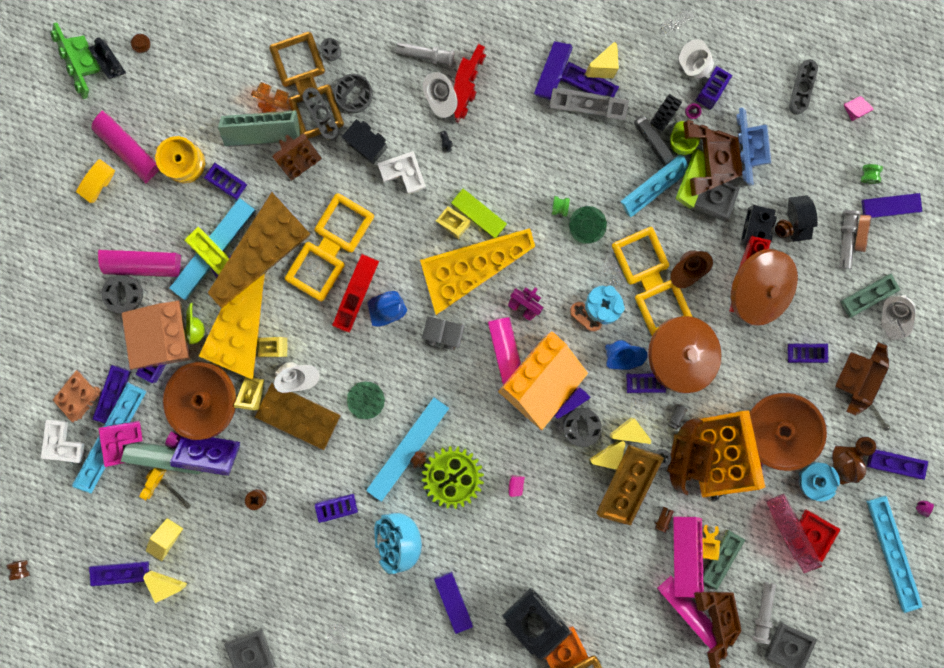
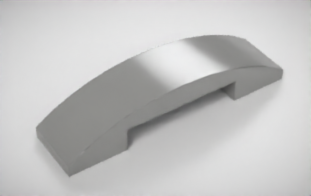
(589, 103)

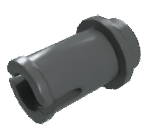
(677, 417)

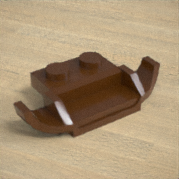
(863, 378)
(689, 456)

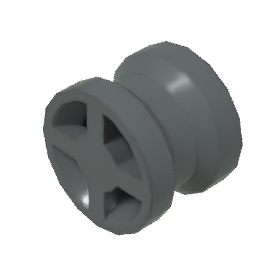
(328, 46)

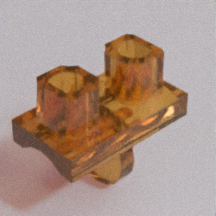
(279, 100)

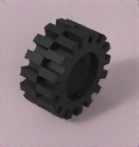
(665, 112)

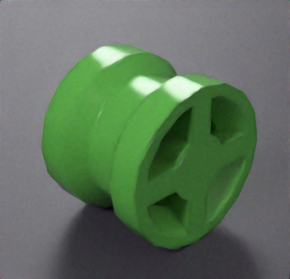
(871, 173)
(560, 206)

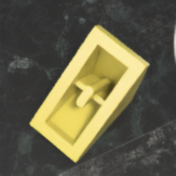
(605, 64)
(453, 222)
(272, 347)
(250, 394)
(630, 432)
(610, 456)
(163, 539)
(162, 586)

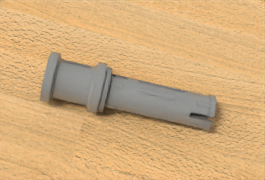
(435, 55)
(848, 229)
(763, 623)

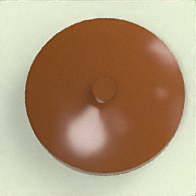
(764, 287)
(684, 354)
(199, 401)
(788, 431)

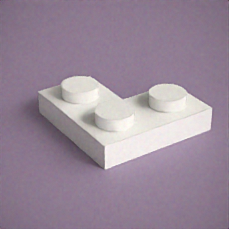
(406, 167)
(55, 444)

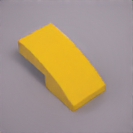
(95, 180)

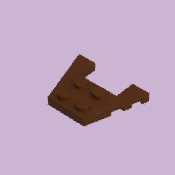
(720, 155)
(725, 622)

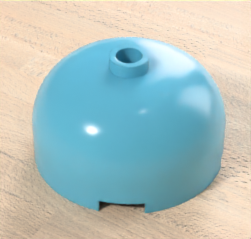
(404, 542)

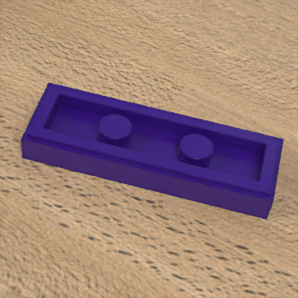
(553, 69)
(576, 77)
(892, 205)
(112, 390)
(898, 464)
(118, 573)
(453, 602)

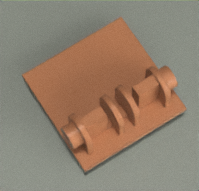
(76, 396)

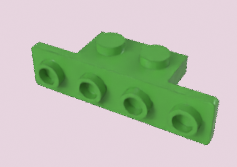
(77, 57)

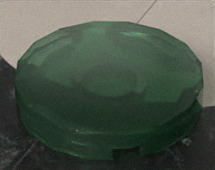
(587, 225)
(365, 400)

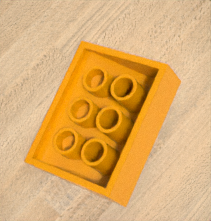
(544, 380)
(735, 456)

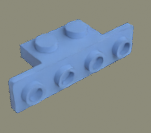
(755, 146)

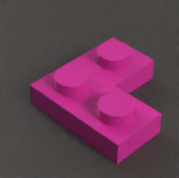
(114, 437)

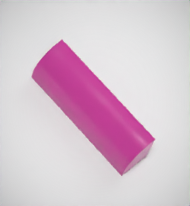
(124, 147)
(139, 263)
(504, 347)
(688, 556)
(688, 610)

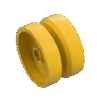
(176, 149)

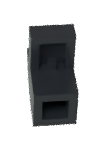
(803, 216)

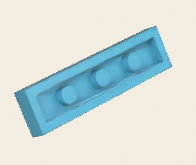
(655, 186)

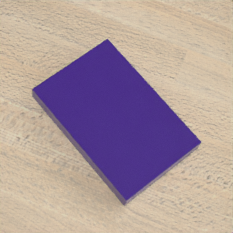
(206, 455)

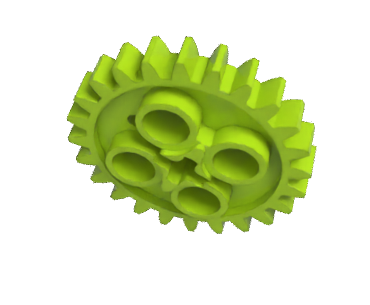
(463, 491)

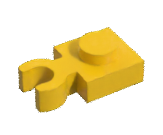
(153, 480)
(711, 547)

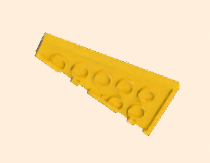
(236, 331)

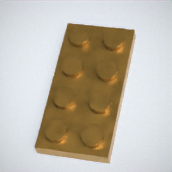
(298, 416)
(629, 485)

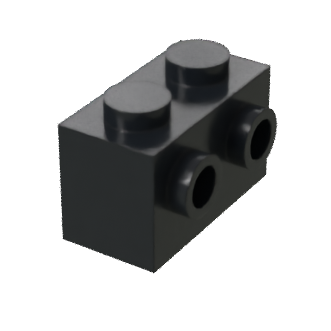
(365, 141)
(758, 223)

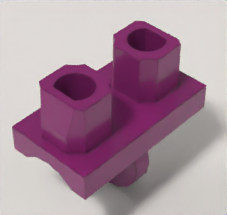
(532, 306)

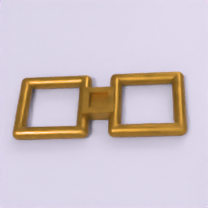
(305, 80)

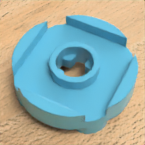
(601, 314)
(828, 486)

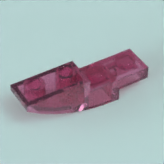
(793, 533)

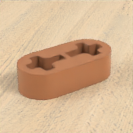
(863, 233)
(581, 319)

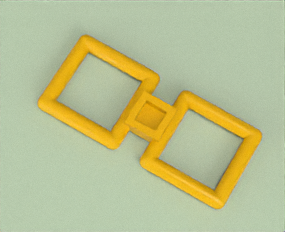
(329, 247)
(649, 278)

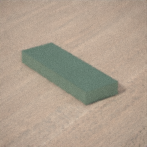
(870, 295)
(717, 569)

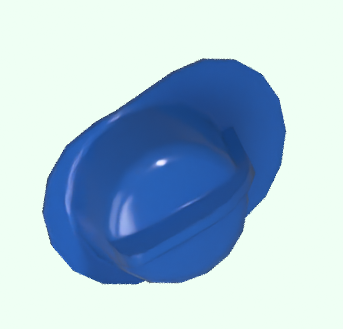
(386, 308)
(624, 356)

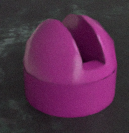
(693, 115)
(172, 440)
(924, 508)

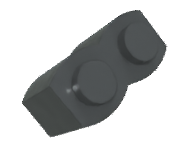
(443, 332)

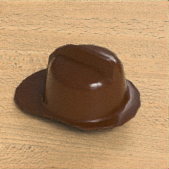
(691, 268)
(848, 464)

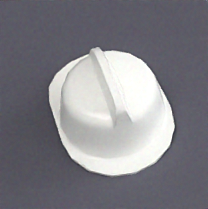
(696, 59)
(440, 94)
(900, 308)
(295, 377)

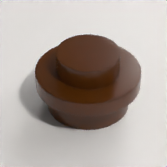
(140, 43)
(784, 228)
(865, 446)
(418, 459)

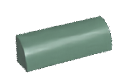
(258, 128)
(151, 456)

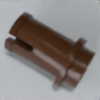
(663, 521)

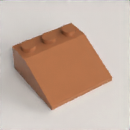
(155, 335)

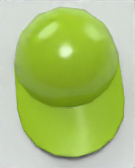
(679, 143)
(194, 327)

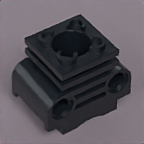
(554, 627)

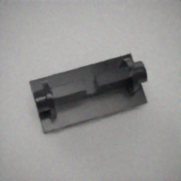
(106, 59)

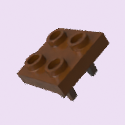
(296, 156)

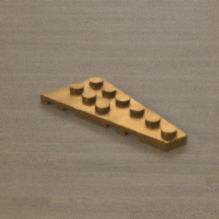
(265, 243)

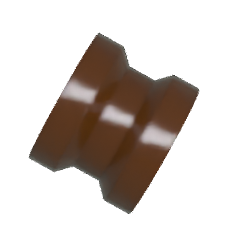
(259, 497)
(18, 570)

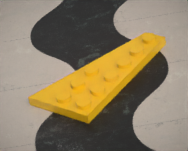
(464, 269)

